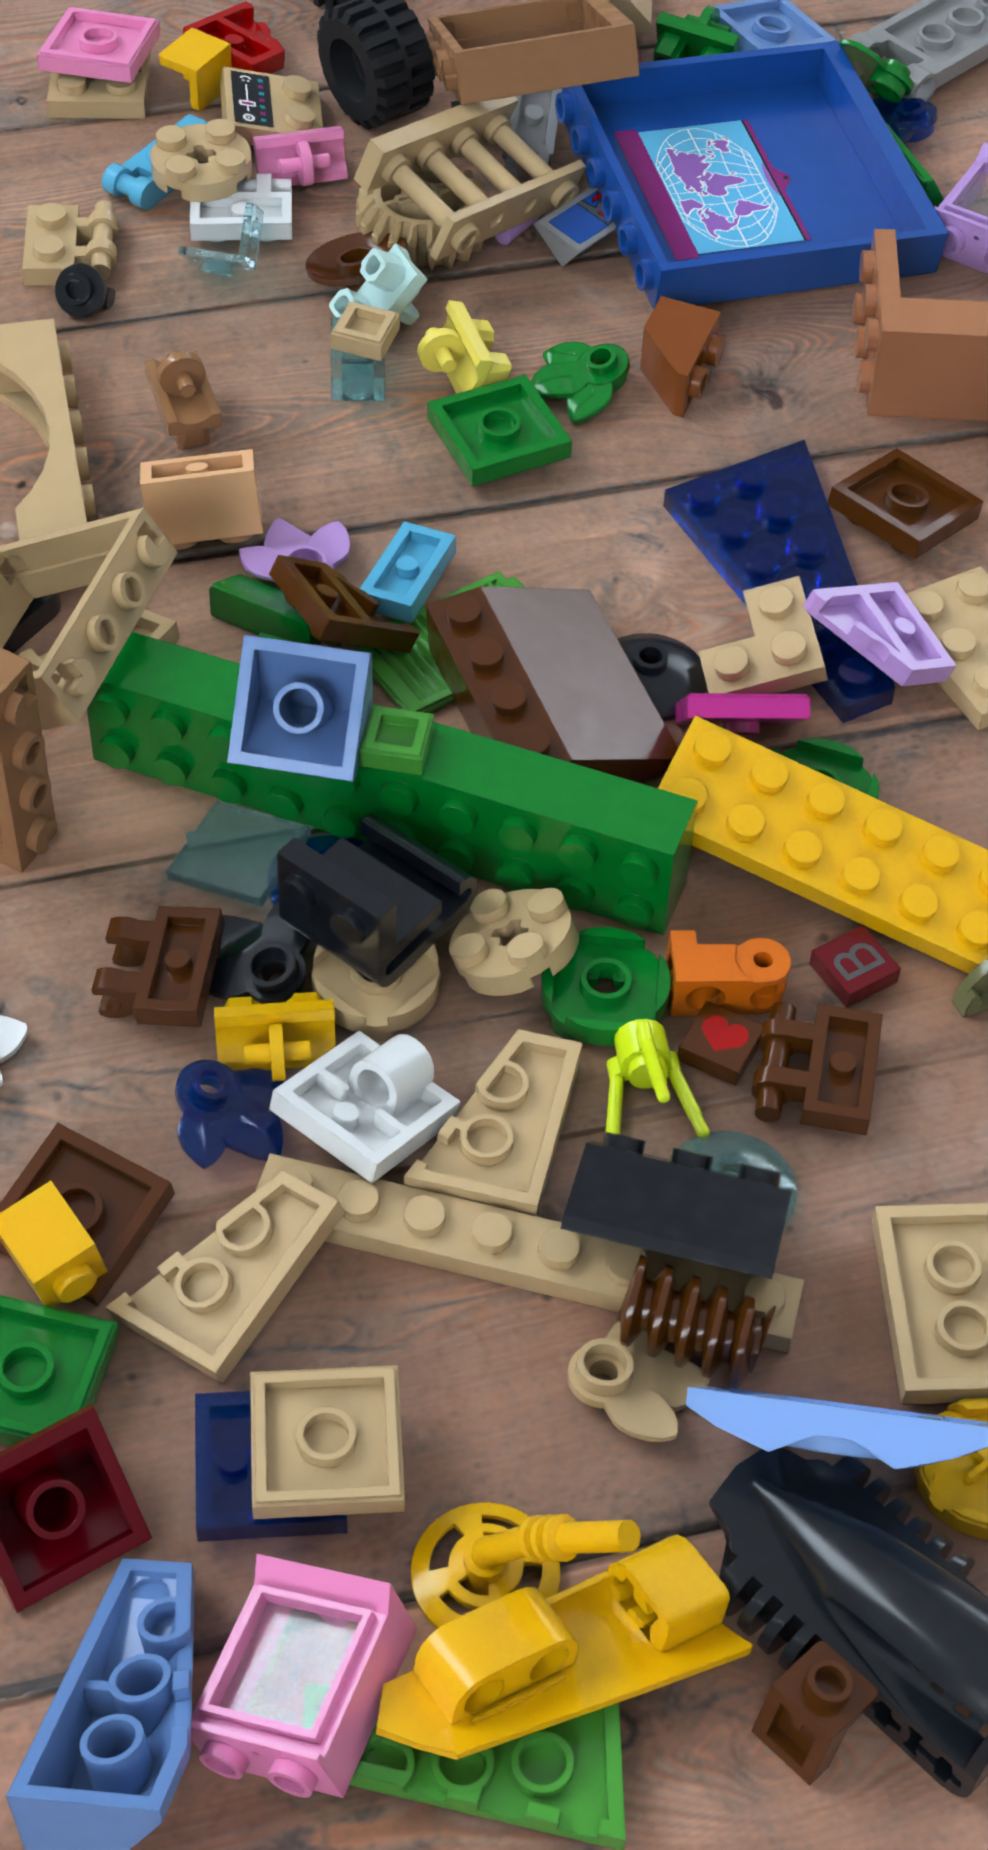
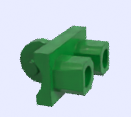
(693, 36)

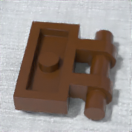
(840, 1066)

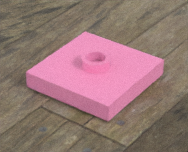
(99, 45)

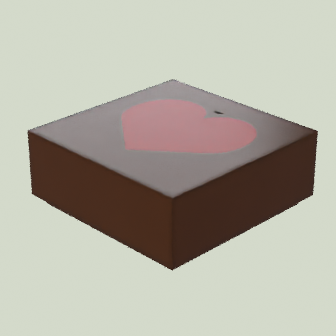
(720, 1043)

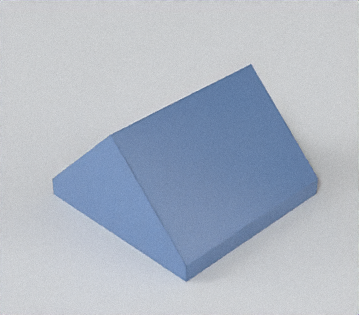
(300, 707)

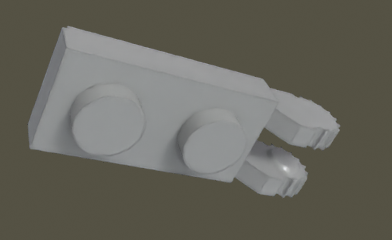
(535, 124)

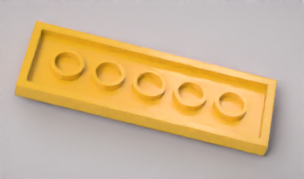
(834, 844)

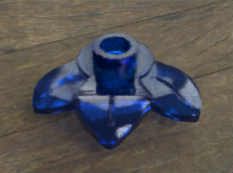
(909, 119)
(231, 1118)

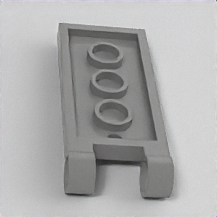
(933, 41)

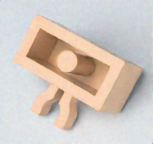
(203, 497)

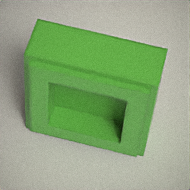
(396, 740)

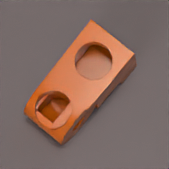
(730, 975)

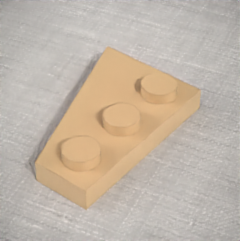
(508, 1129)
(231, 1283)

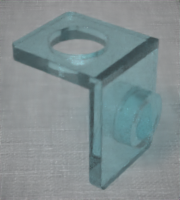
(223, 263)

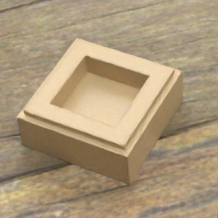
(365, 331)

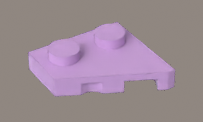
(884, 629)

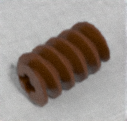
(692, 1323)

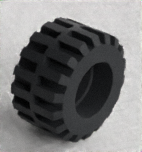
(375, 60)

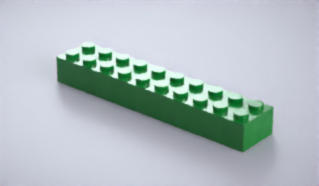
(478, 803)

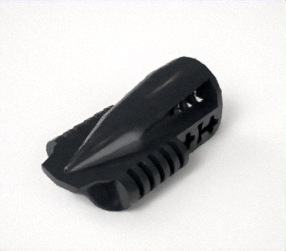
(842, 1569)

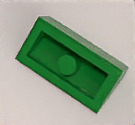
(258, 609)

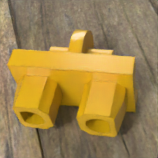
(274, 1033)

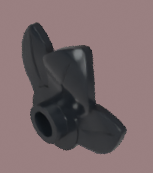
(254, 953)

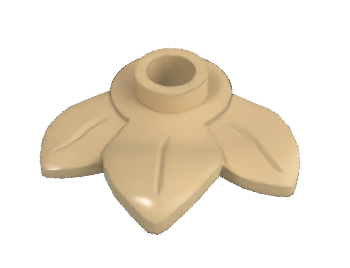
(642, 1389)

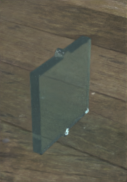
(235, 853)

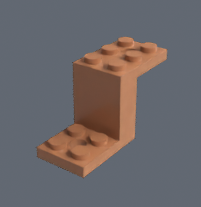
(917, 351)

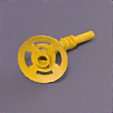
(494, 1557)

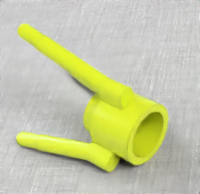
(647, 1062)

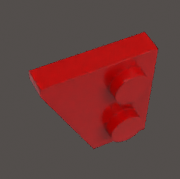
(250, 40)

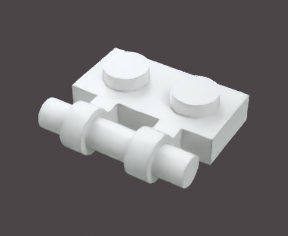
(224, 218)

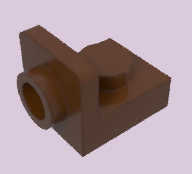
(813, 1709)

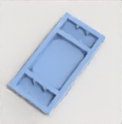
(838, 1428)

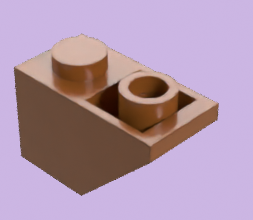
(678, 350)

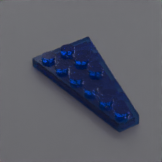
(774, 524)

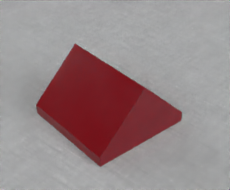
(63, 1508)

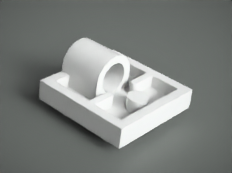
(367, 1102)

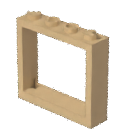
(121, 563)

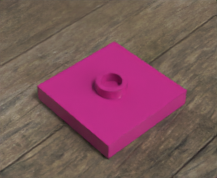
(743, 711)

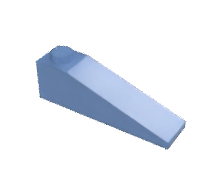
(118, 1721)

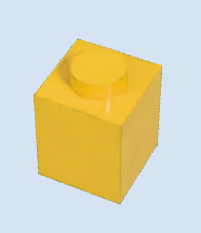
(51, 1246)

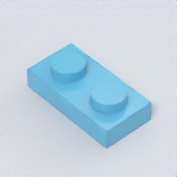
(409, 570)

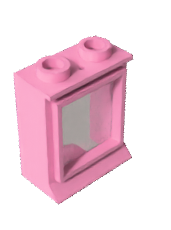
(301, 1678)

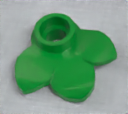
(884, 78)
(582, 376)

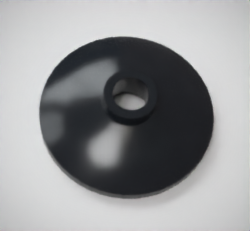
(665, 669)

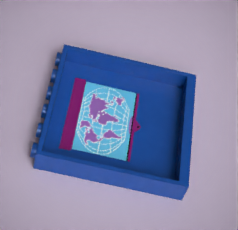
(748, 173)

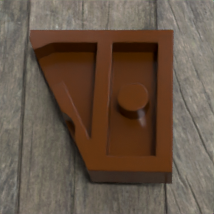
(336, 607)

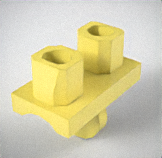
(463, 351)

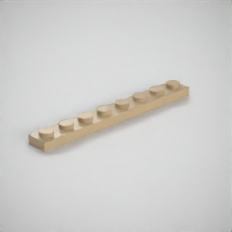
(519, 1247)

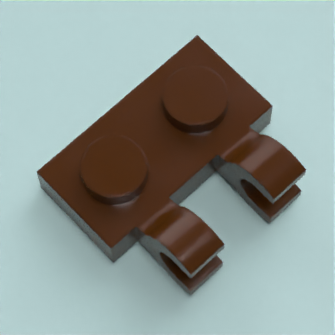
(177, 967)

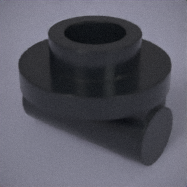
(83, 290)

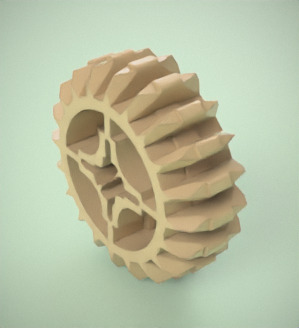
(394, 212)

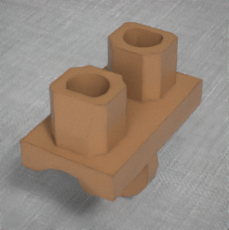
(184, 398)

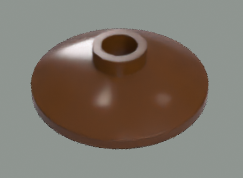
(340, 260)

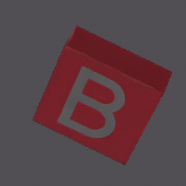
(854, 966)

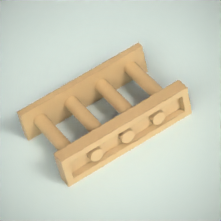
(463, 133)

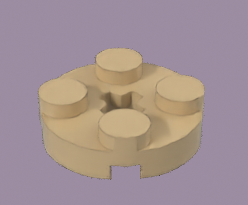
(181, 148)
(537, 935)
(373, 1008)

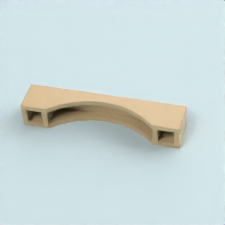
(38, 391)

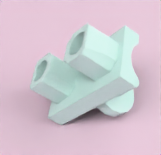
(389, 284)

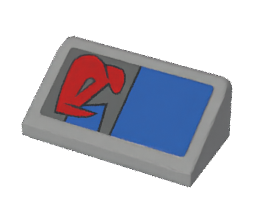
(575, 226)

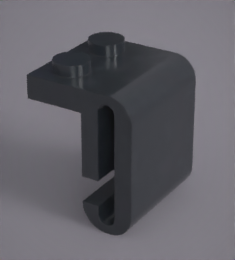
(372, 901)

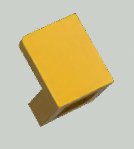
(201, 63)

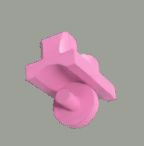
(302, 155)

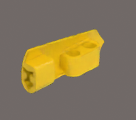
(562, 1656)

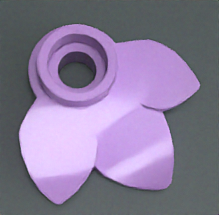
(326, 545)

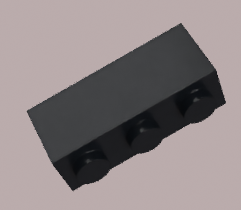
(679, 1205)

